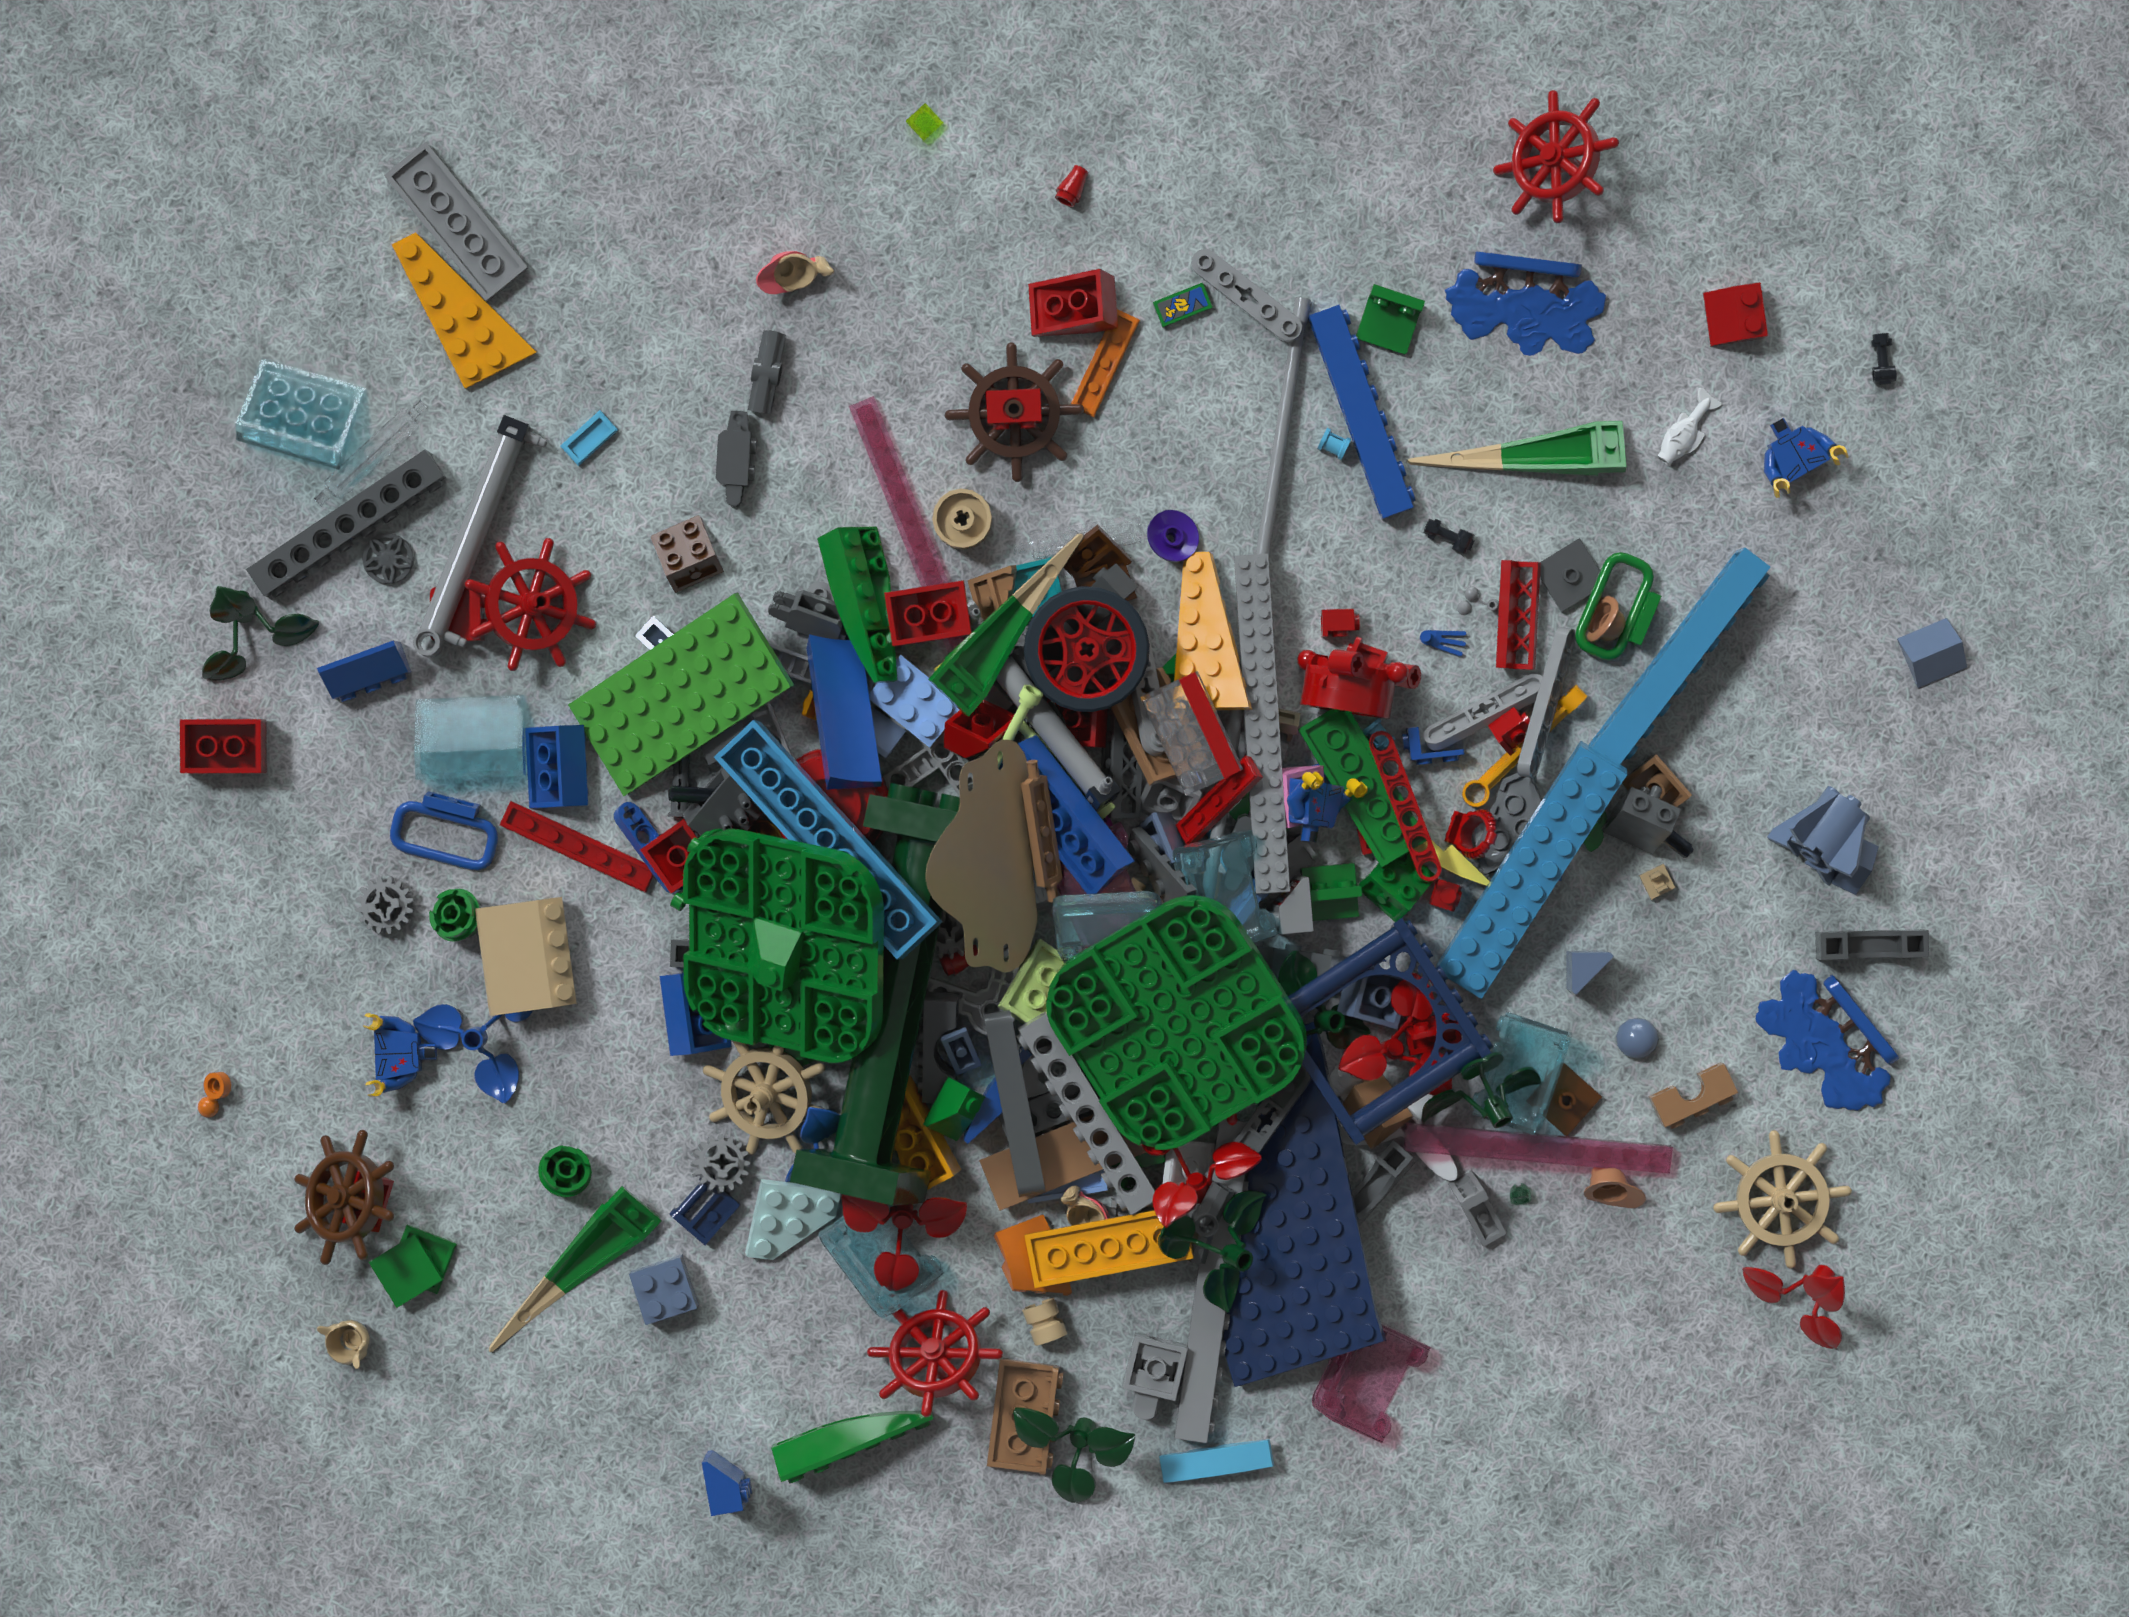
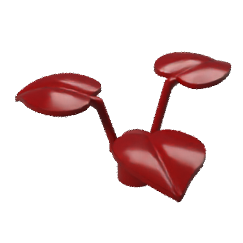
(1368, 1057)
(1176, 1201)
(938, 1214)
(1820, 1285)

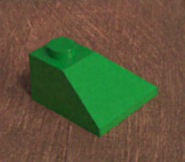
(774, 953)
(954, 1109)

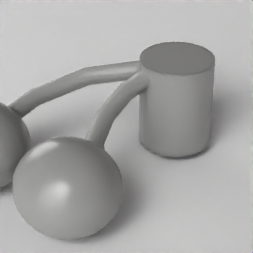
(1471, 594)

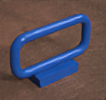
(451, 810)

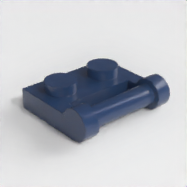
(710, 1217)

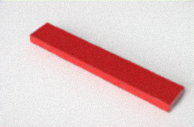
(577, 846)

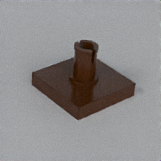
(1570, 1101)

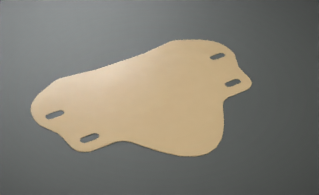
(985, 861)

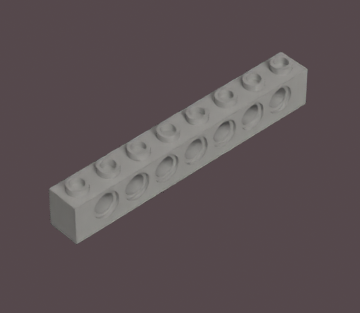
(1143, 1191)

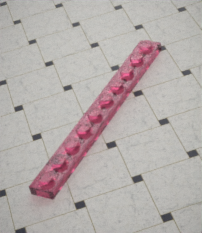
(900, 498)
(1538, 1148)

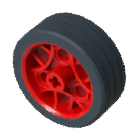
(1133, 650)

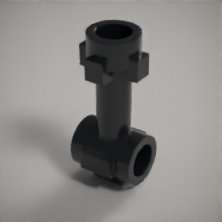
(1883, 373)
(1462, 540)

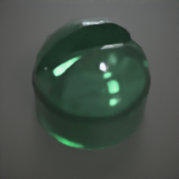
(1518, 1192)

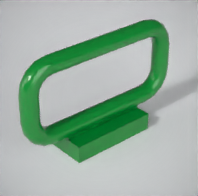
(1639, 615)

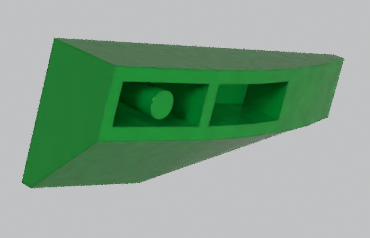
(858, 584)
(841, 1440)

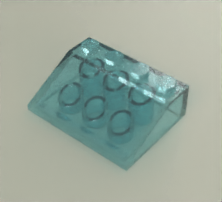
(299, 414)
(470, 737)

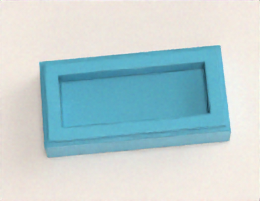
(589, 438)

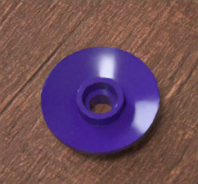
(1180, 527)

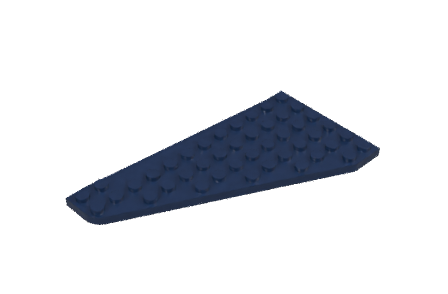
(1309, 1268)

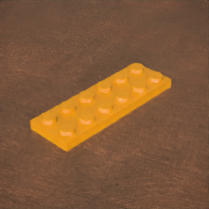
(1096, 1249)

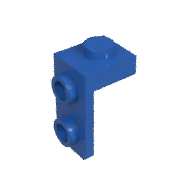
(1411, 742)

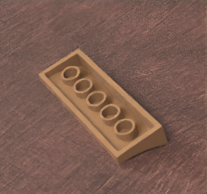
(1061, 1161)

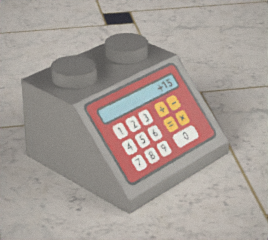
(1293, 908)

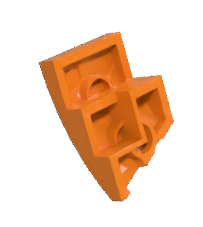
(1017, 1263)

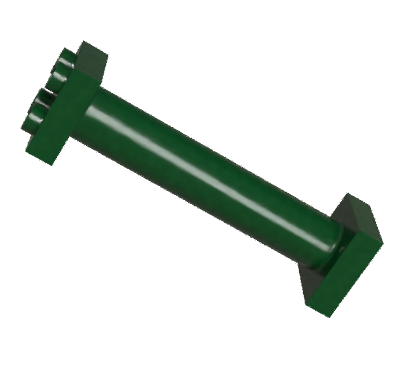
(879, 1075)

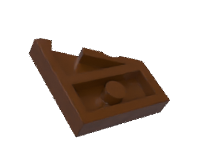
(1094, 553)

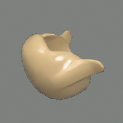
(357, 1335)

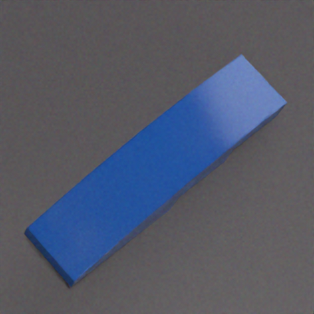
(990, 1106)

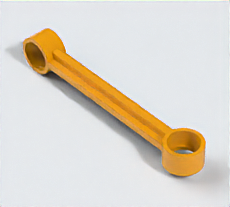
(1496, 772)

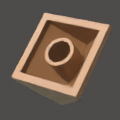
(1655, 773)
(1364, 1094)

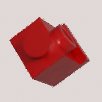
(1339, 622)
(1510, 729)
(1445, 895)

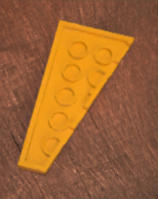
(467, 326)
(1206, 636)

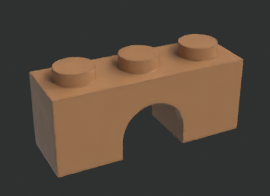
(1715, 1088)

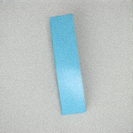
(1216, 1460)

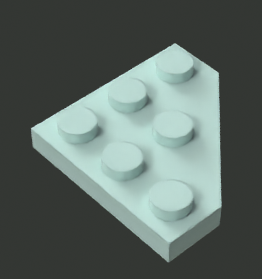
(786, 1216)

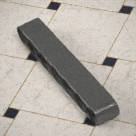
(1014, 1103)

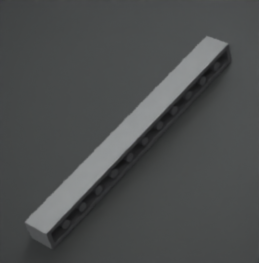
(1206, 1326)

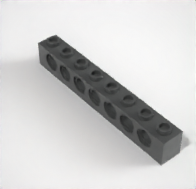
(264, 570)

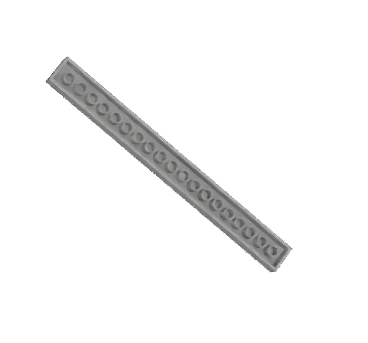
(1262, 722)

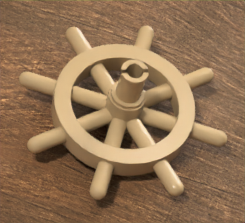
(764, 1094)
(1782, 1199)

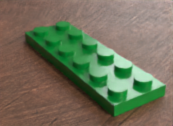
(1345, 755)

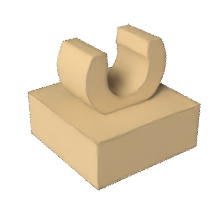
(1656, 881)

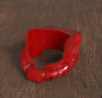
(1461, 832)

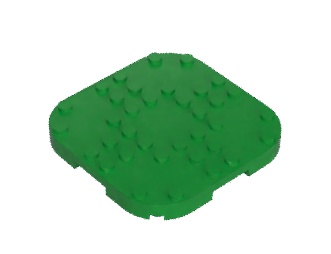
(809, 887)
(1176, 1022)

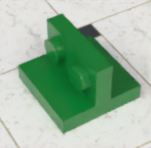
(1333, 891)

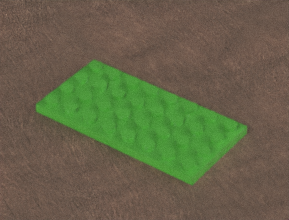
(681, 694)

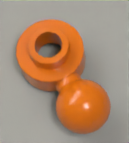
(209, 1106)

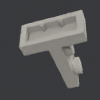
(1477, 1208)

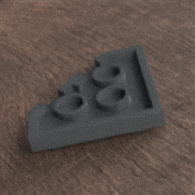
(1512, 810)

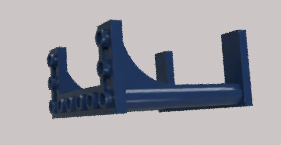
(1429, 1077)

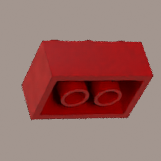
(223, 746)

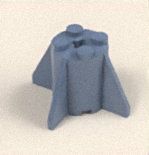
(1826, 834)

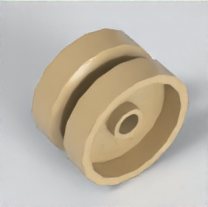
(959, 503)

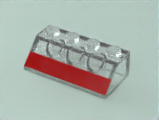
(1191, 733)

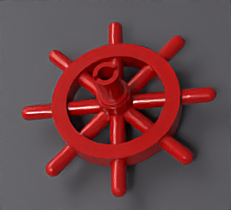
(1556, 156)
(530, 604)
(935, 1354)

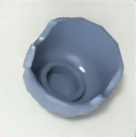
(1637, 1038)

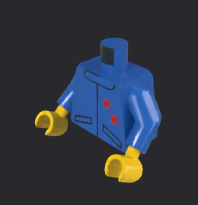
(1797, 454)
(1318, 803)
(396, 1053)

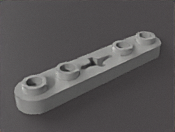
(1266, 312)
(1472, 719)
(1148, 735)

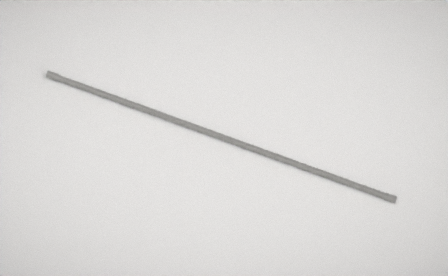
(1301, 310)

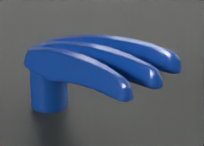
(1433, 638)

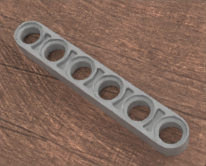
(1546, 702)

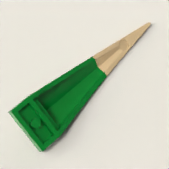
(1575, 450)
(978, 659)
(607, 1235)

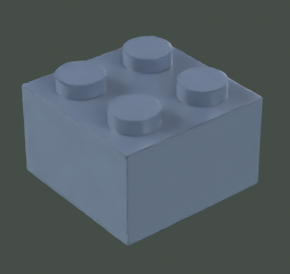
(1371, 1000)
(663, 1289)

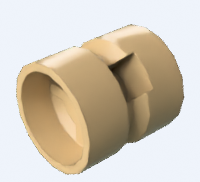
(1044, 1322)

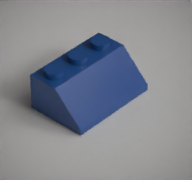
(365, 671)
(556, 766)
(684, 1026)
(725, 1485)

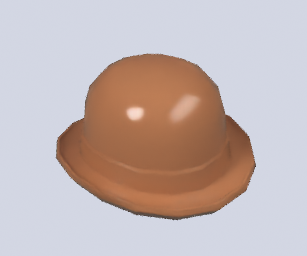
(1607, 621)

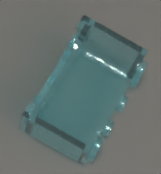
(1533, 1045)

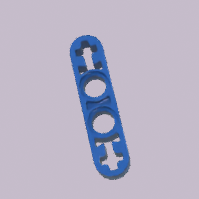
(625, 826)

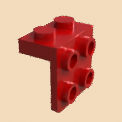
(467, 615)
(1422, 1034)

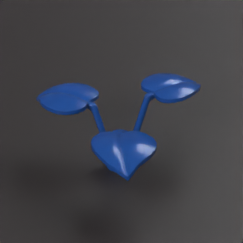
(494, 1076)
(817, 1126)

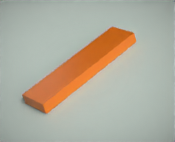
(1105, 363)

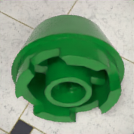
(455, 915)
(565, 1171)

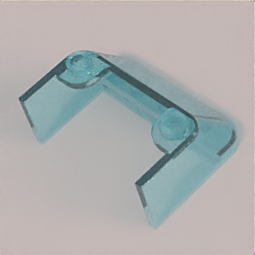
(1092, 917)

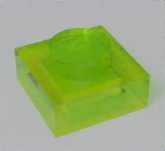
(924, 122)

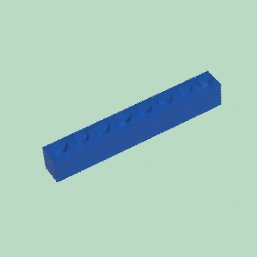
(1360, 411)

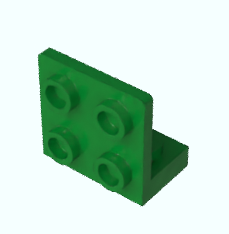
(1389, 319)
(1395, 886)

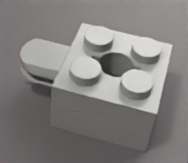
(1153, 1372)

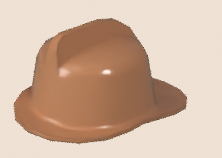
(1612, 1189)

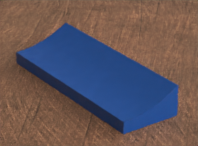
(843, 714)
(1082, 836)

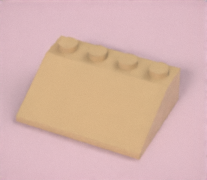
(525, 956)

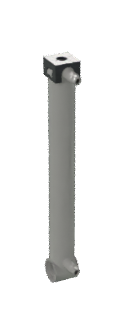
(471, 535)
(1096, 786)

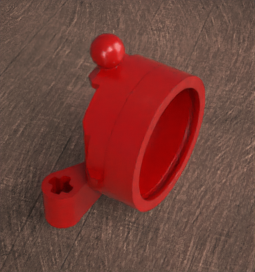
(1352, 686)

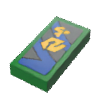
(1182, 305)

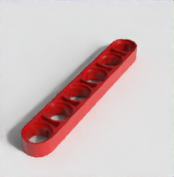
(1402, 807)

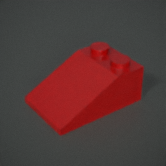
(1073, 304)
(928, 613)

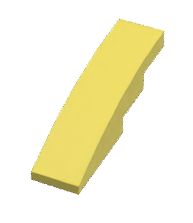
(1456, 863)

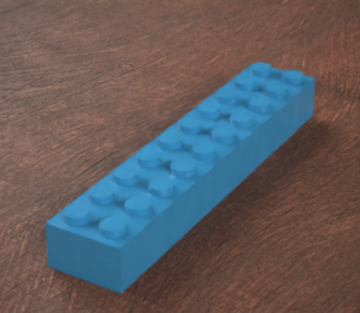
(1681, 656)
(811, 817)
(1531, 869)

